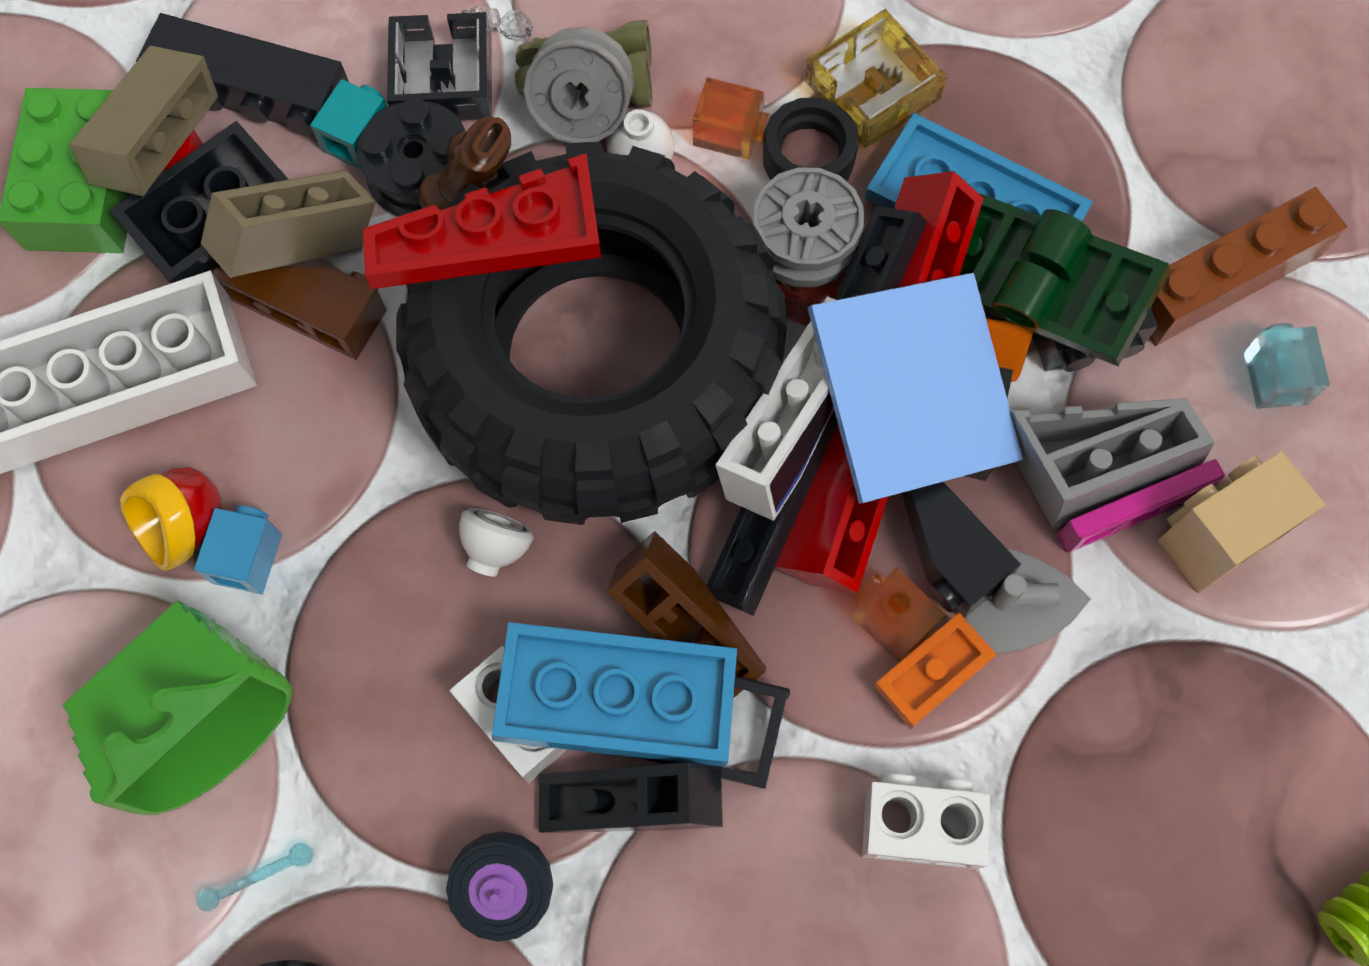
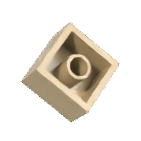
(1238, 518)

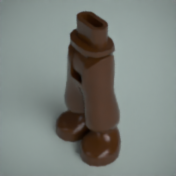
(471, 158)

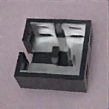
(442, 73)

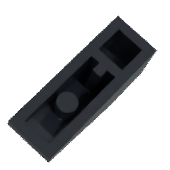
(956, 549)
(631, 799)

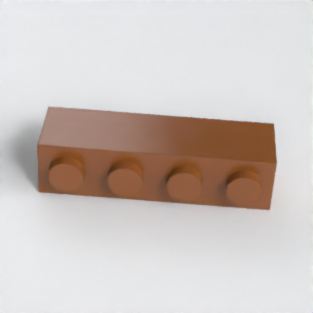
(1244, 262)

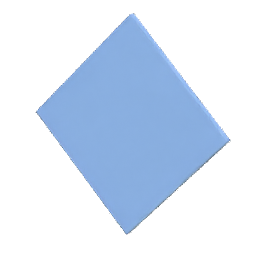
(915, 385)

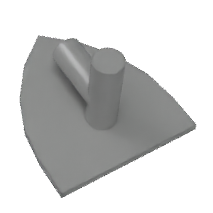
(1028, 607)

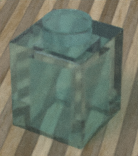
(1286, 366)

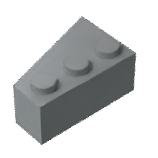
(1102, 455)

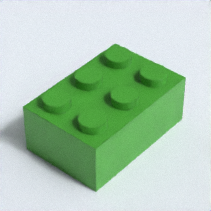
(45, 191)

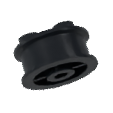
(404, 148)

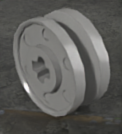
(576, 58)
(809, 225)

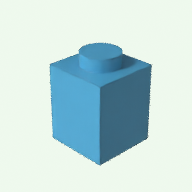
(238, 549)

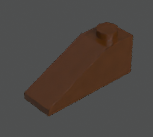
(312, 301)
(676, 603)

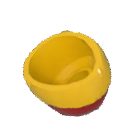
(170, 514)

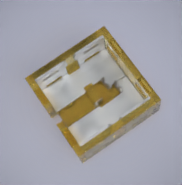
(876, 76)

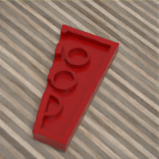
(518, 227)

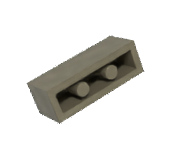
(144, 120)
(286, 222)

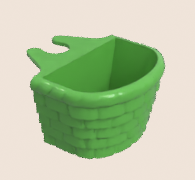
(174, 714)

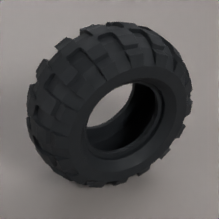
(628, 447)

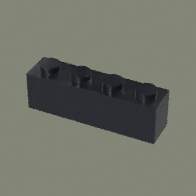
(253, 74)

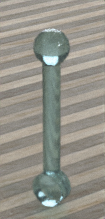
(299, 855)

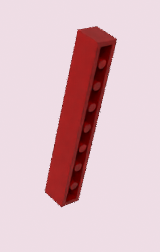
(832, 529)

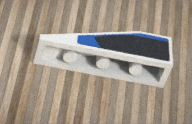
(781, 433)

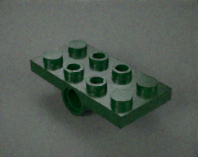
(1061, 278)

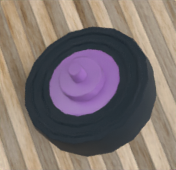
(499, 886)

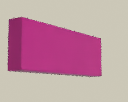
(1138, 506)

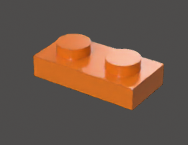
(934, 670)

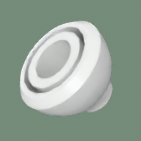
(644, 131)
(492, 540)

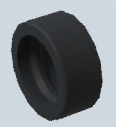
(810, 114)

